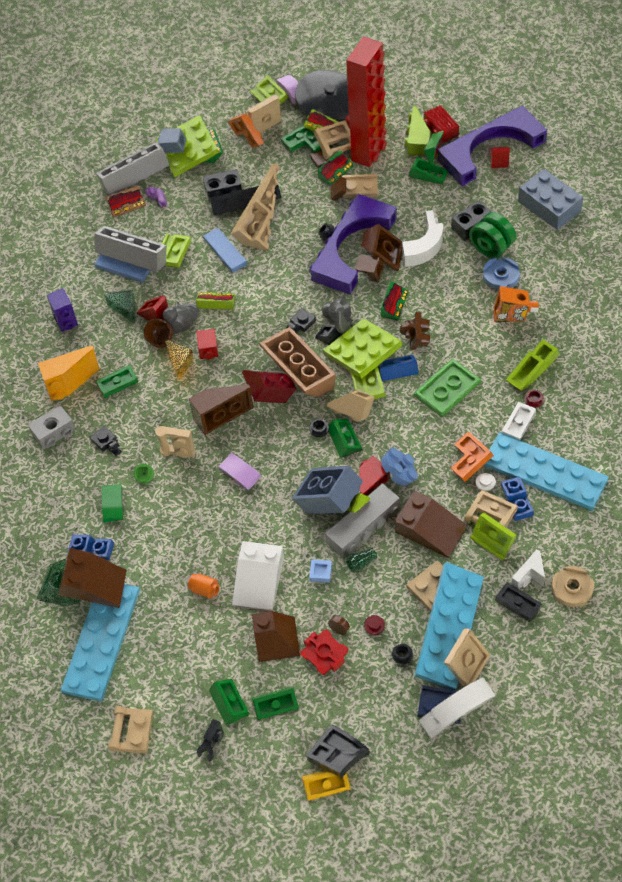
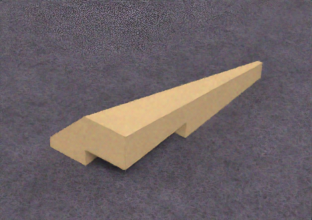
(254, 223)

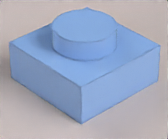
(320, 571)

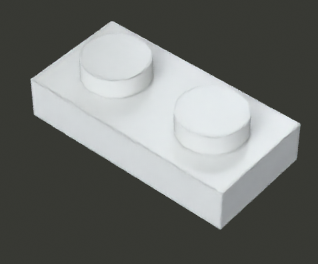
(519, 421)

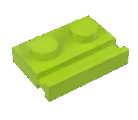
(268, 88)
(175, 249)
(370, 384)
(493, 536)

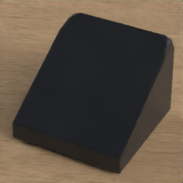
(328, 334)

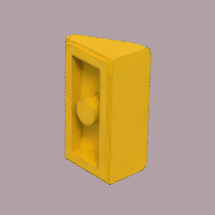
(324, 784)

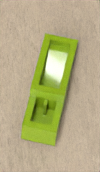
(533, 365)

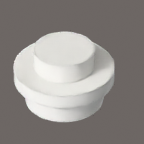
(485, 482)

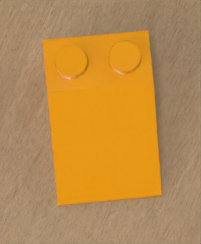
(68, 372)

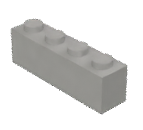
(132, 169)
(130, 248)
(360, 525)

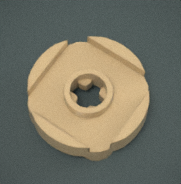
(570, 597)

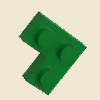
(299, 138)

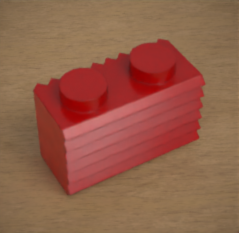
(440, 120)

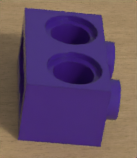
(62, 310)

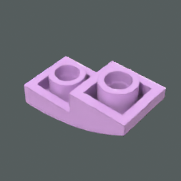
(288, 85)
(239, 471)

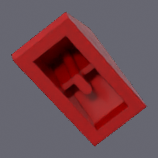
(499, 157)
(153, 308)

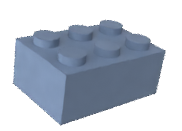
(550, 199)
(327, 490)

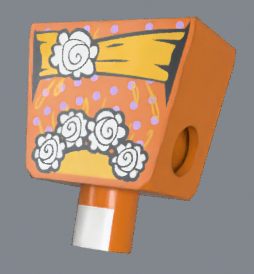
(513, 305)

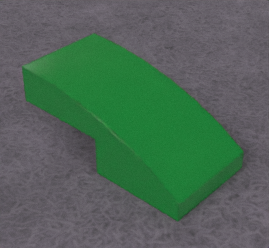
(112, 503)

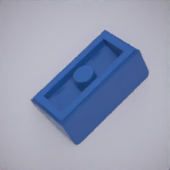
(398, 367)

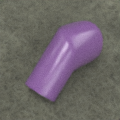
(157, 194)

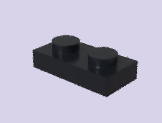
(518, 602)

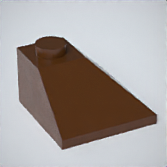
(383, 245)
(275, 636)

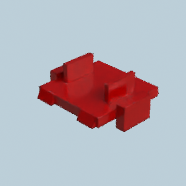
(324, 652)

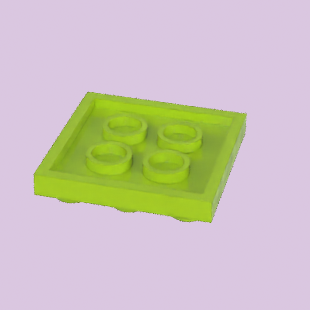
(197, 149)
(362, 348)

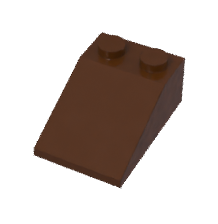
(219, 406)
(429, 524)
(92, 579)

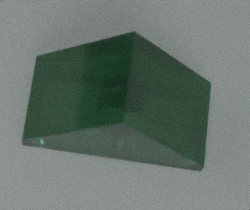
(123, 303)

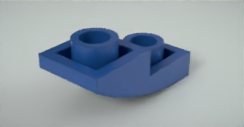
(516, 493)
(99, 547)

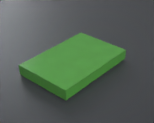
(447, 387)

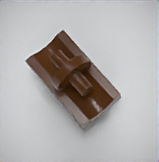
(413, 330)

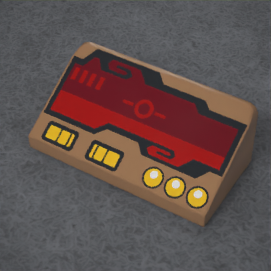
(125, 201)

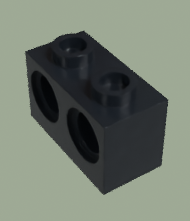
(222, 183)
(468, 218)

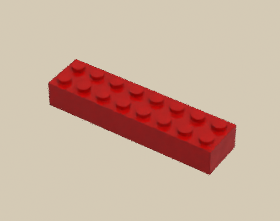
(366, 101)

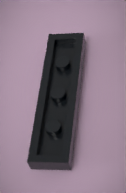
(236, 200)

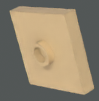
(265, 113)
(467, 658)

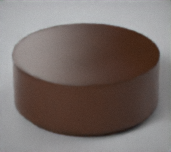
(339, 624)

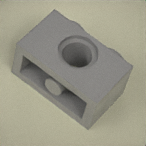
(43, 430)

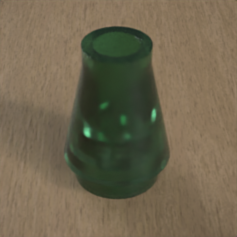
(358, 561)

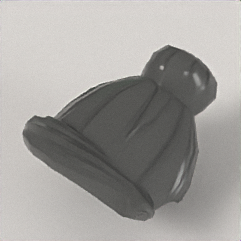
(339, 312)
(181, 316)

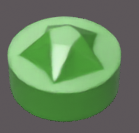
(143, 473)

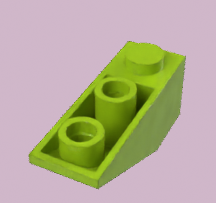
(418, 133)

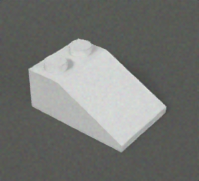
(257, 576)

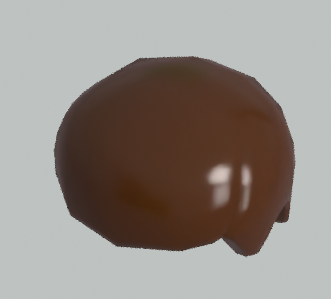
(157, 332)

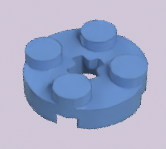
(505, 265)
(399, 466)

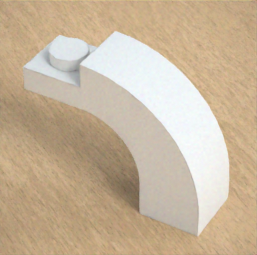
(427, 247)
(456, 707)

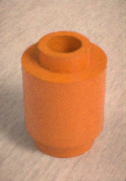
(203, 585)

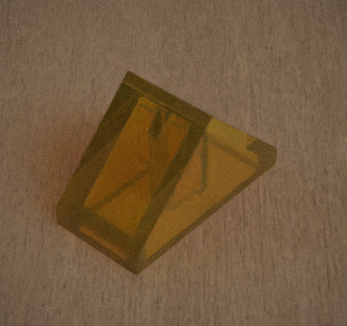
(180, 357)

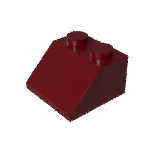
(269, 386)

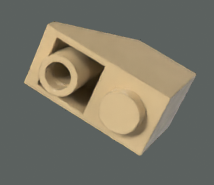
(355, 404)

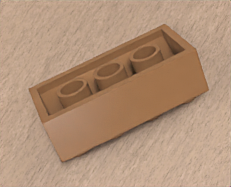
(299, 362)

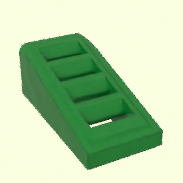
(418, 167)

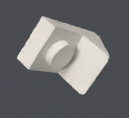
(530, 569)

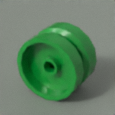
(492, 235)

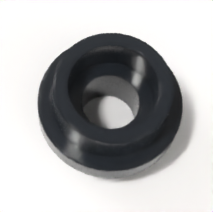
(326, 231)
(319, 423)
(402, 648)

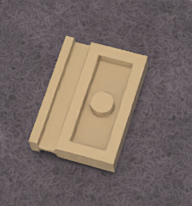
(361, 184)

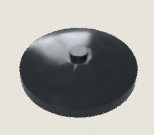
(325, 93)

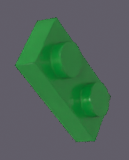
(117, 381)

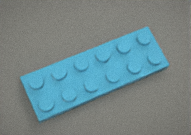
(547, 471)
(450, 614)
(99, 647)

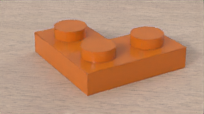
(244, 125)
(474, 456)

